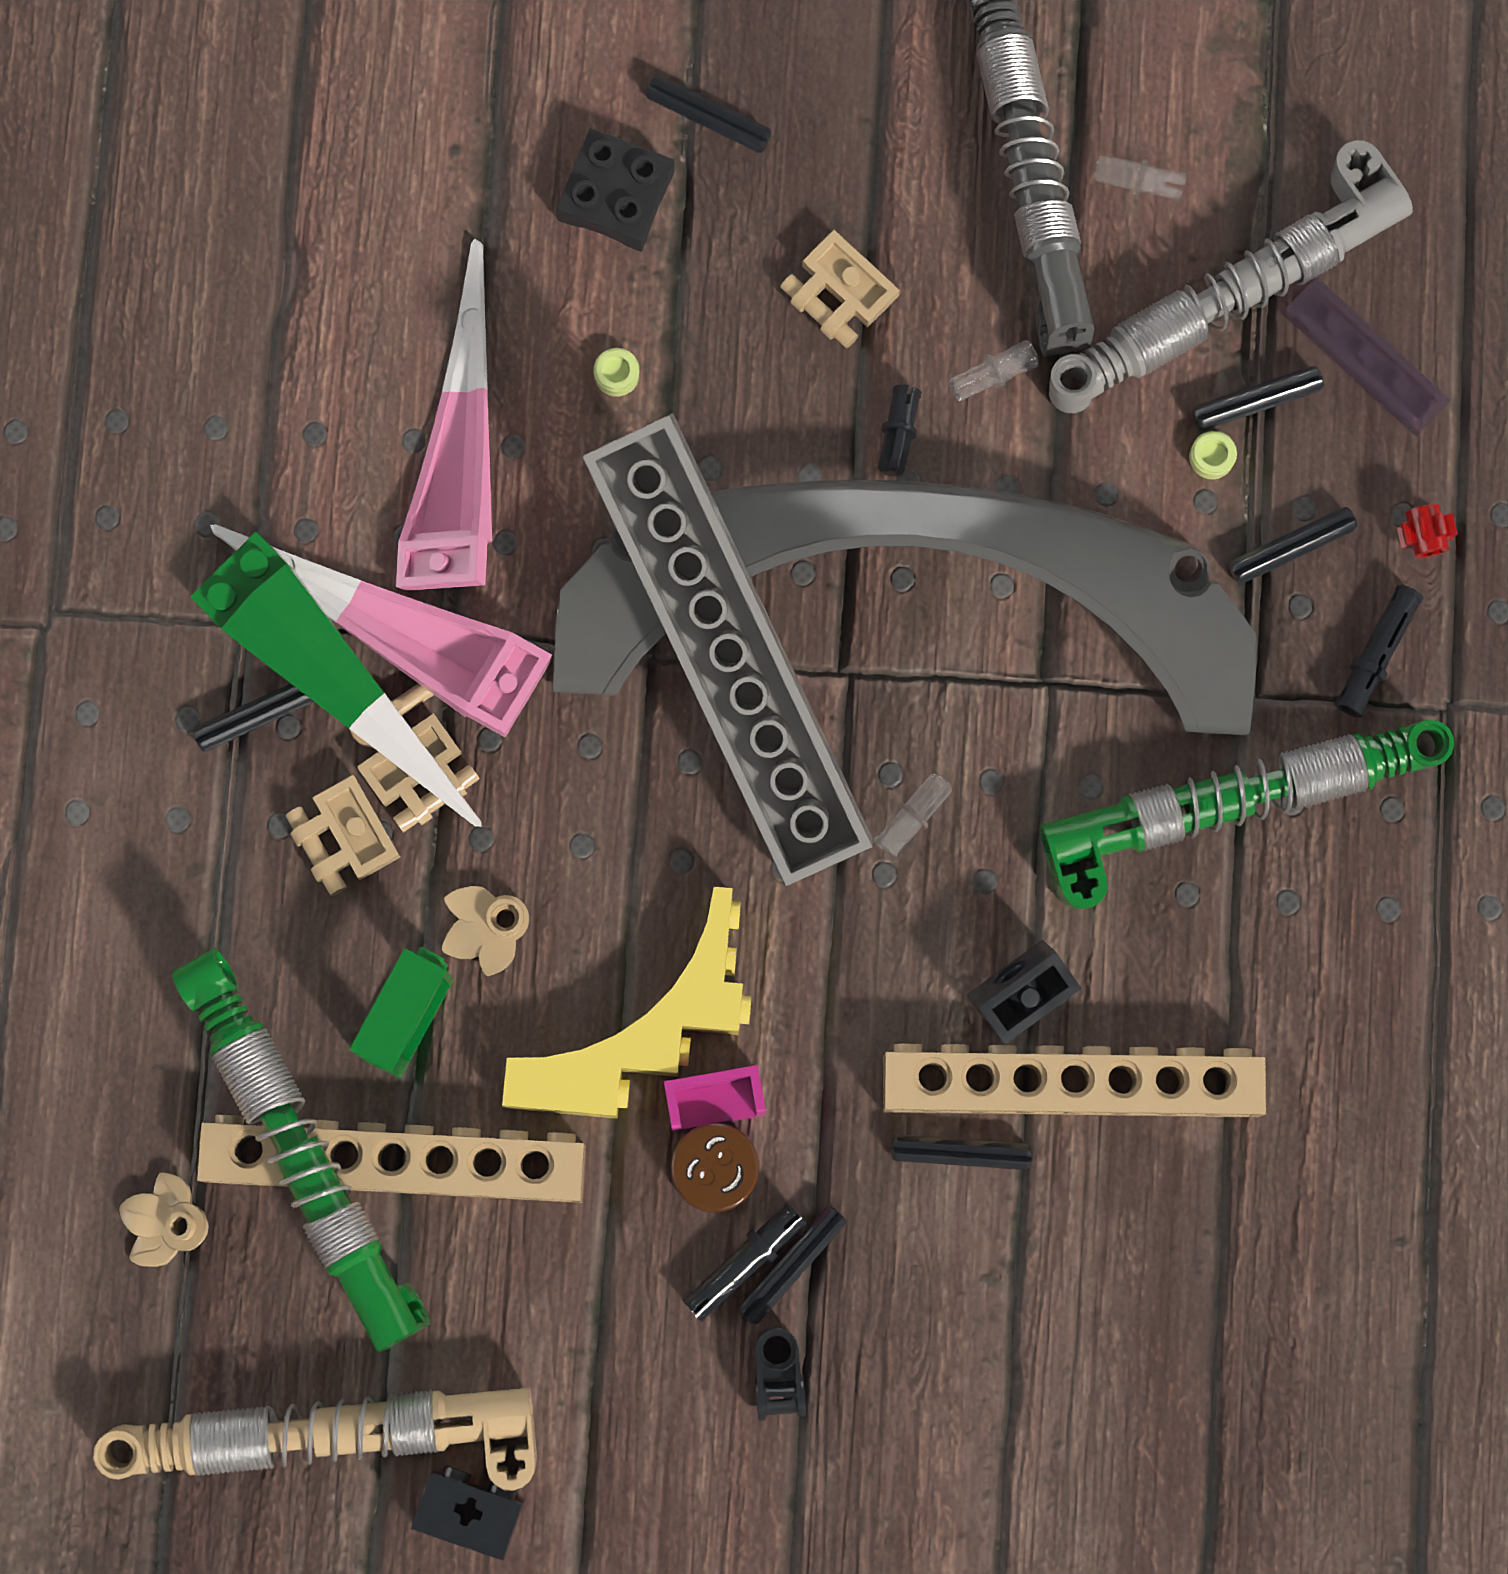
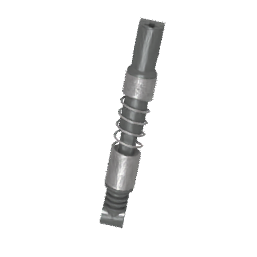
(1044, 217)

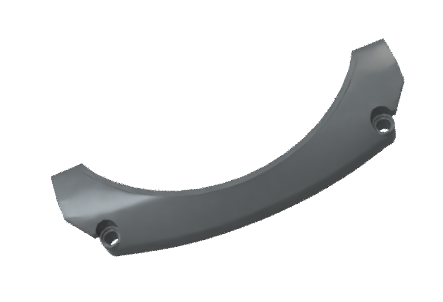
(1112, 567)

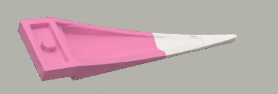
(451, 506)
(458, 659)

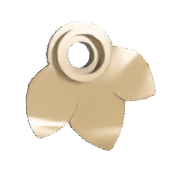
(478, 931)
(157, 1218)

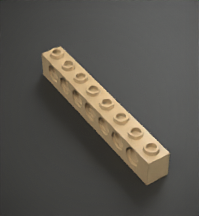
(1241, 1098)
(563, 1182)

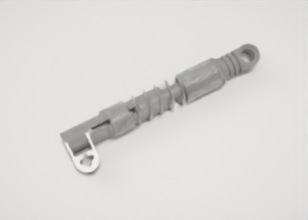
(1294, 257)

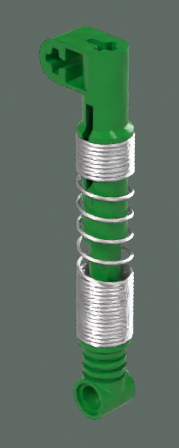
(1304, 776)
(265, 1094)

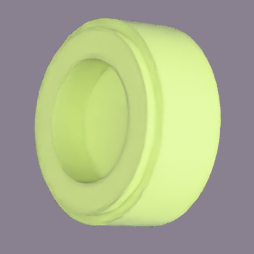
(616, 372)
(1212, 455)

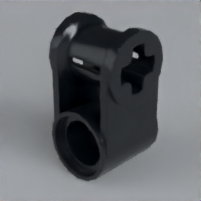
(778, 1378)

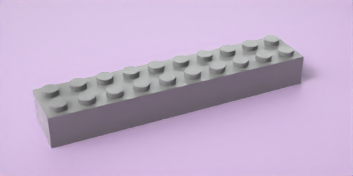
(729, 649)

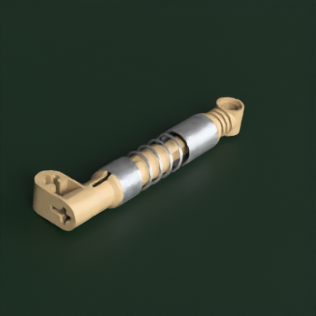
(253, 1436)

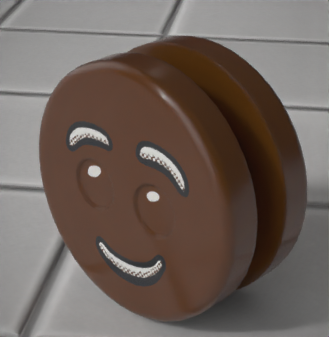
(715, 1167)

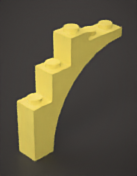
(590, 1078)

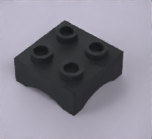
(615, 189)

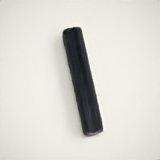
(708, 113)
(1257, 398)
(1292, 545)
(249, 717)
(961, 1152)
(792, 1265)

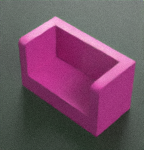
(715, 1098)

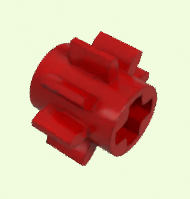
(1427, 531)

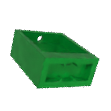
(403, 1011)

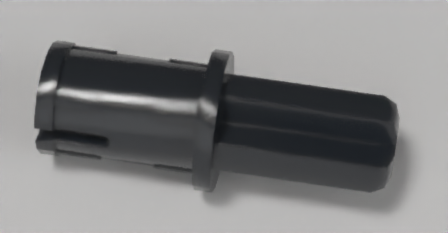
(899, 430)

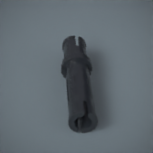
(1370, 667)
(744, 1261)

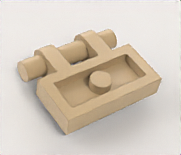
(849, 279)
(391, 782)
(355, 828)

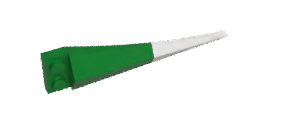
(279, 621)

